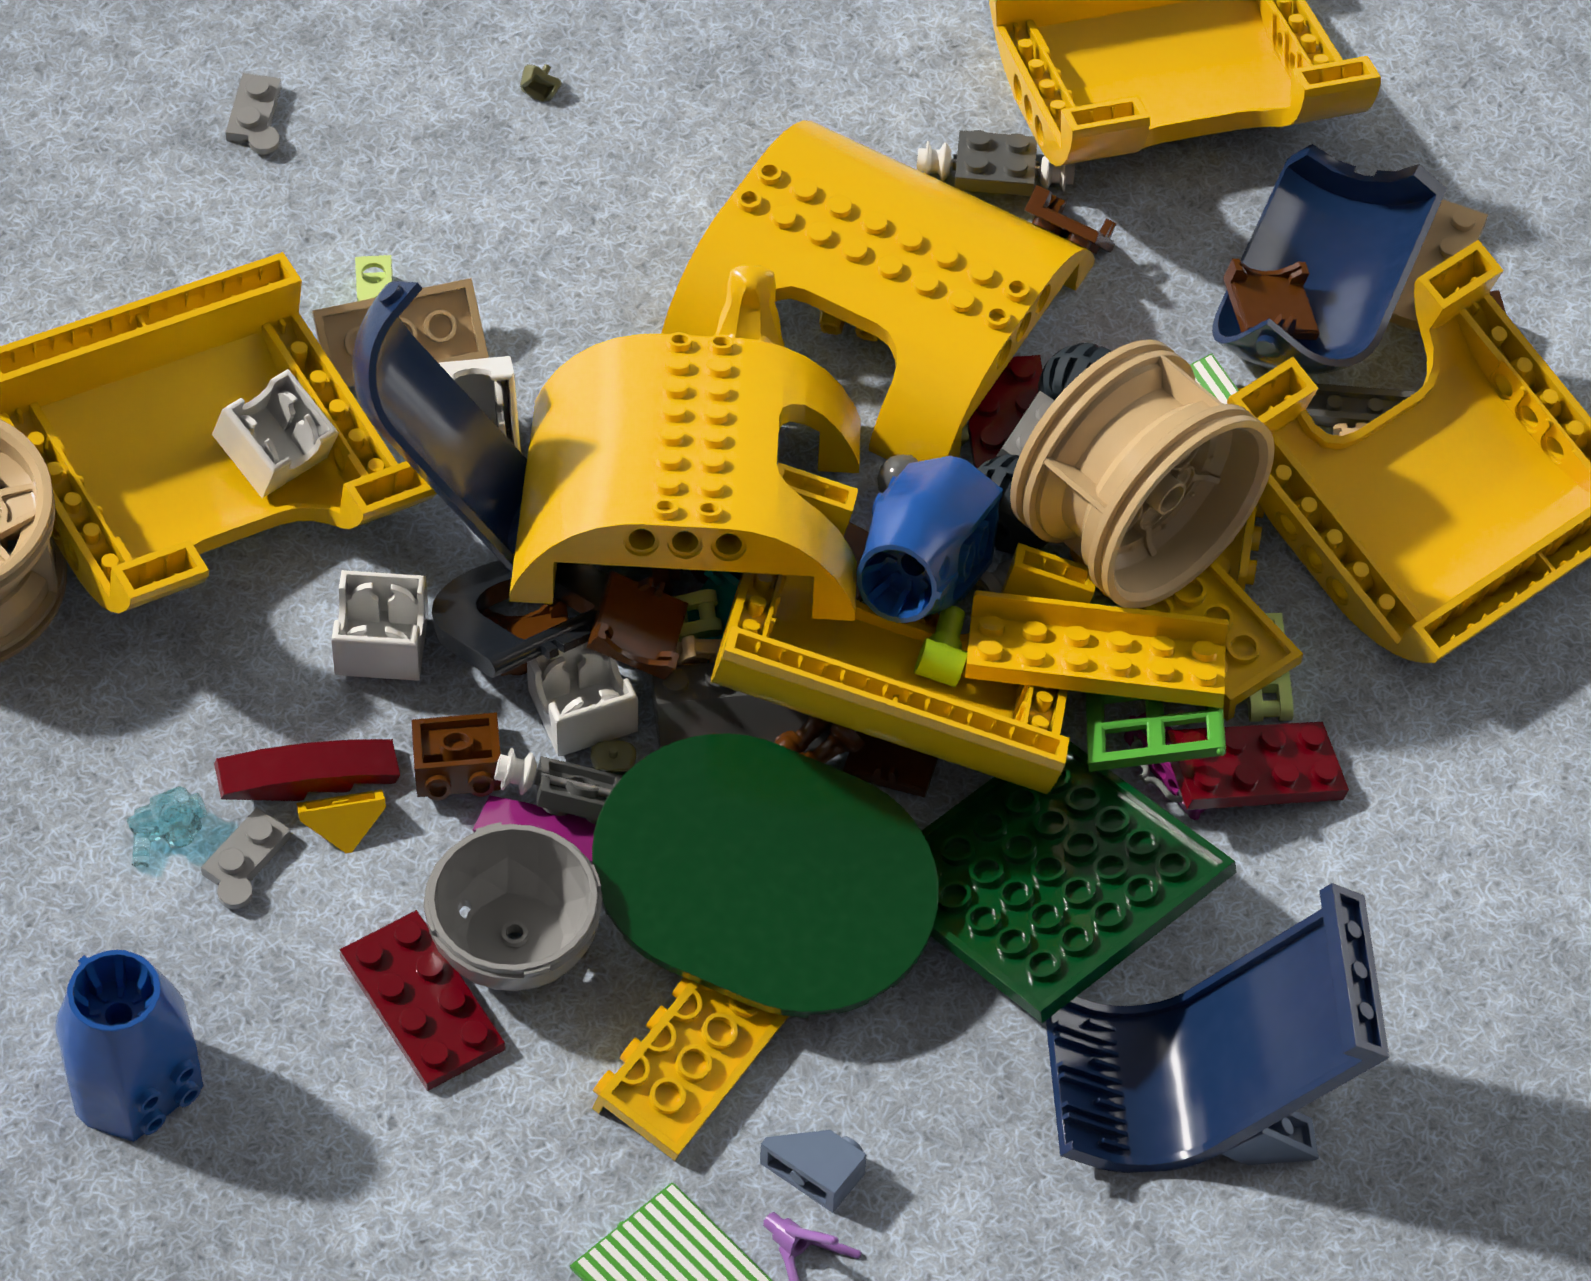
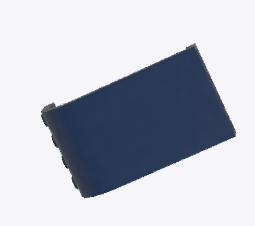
(1225, 1057)

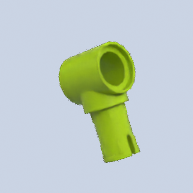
(942, 653)

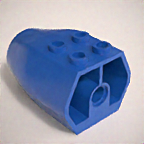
(928, 539)
(126, 1045)

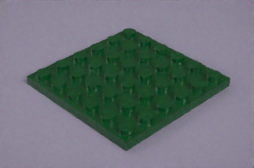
(1062, 882)

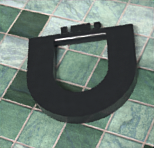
(494, 649)

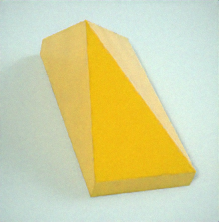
(343, 818)

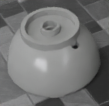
(513, 883)

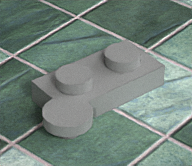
(254, 113)
(244, 857)

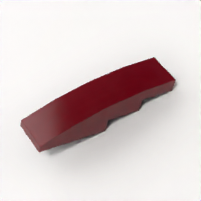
(301, 768)

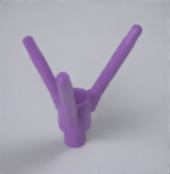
(795, 1240)

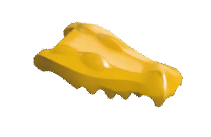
(751, 306)

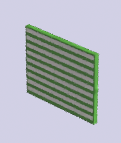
(667, 1243)

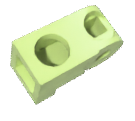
(371, 284)

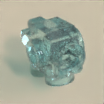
(169, 816)

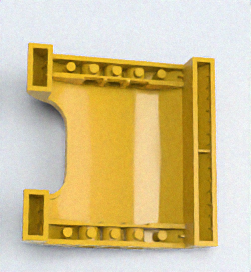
(1158, 71)
(895, 256)
(130, 417)
(683, 441)
(1449, 497)
(865, 667)

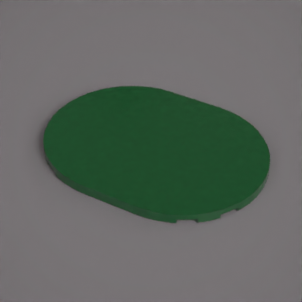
(765, 875)

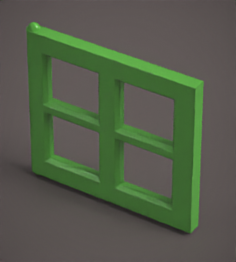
(1155, 724)

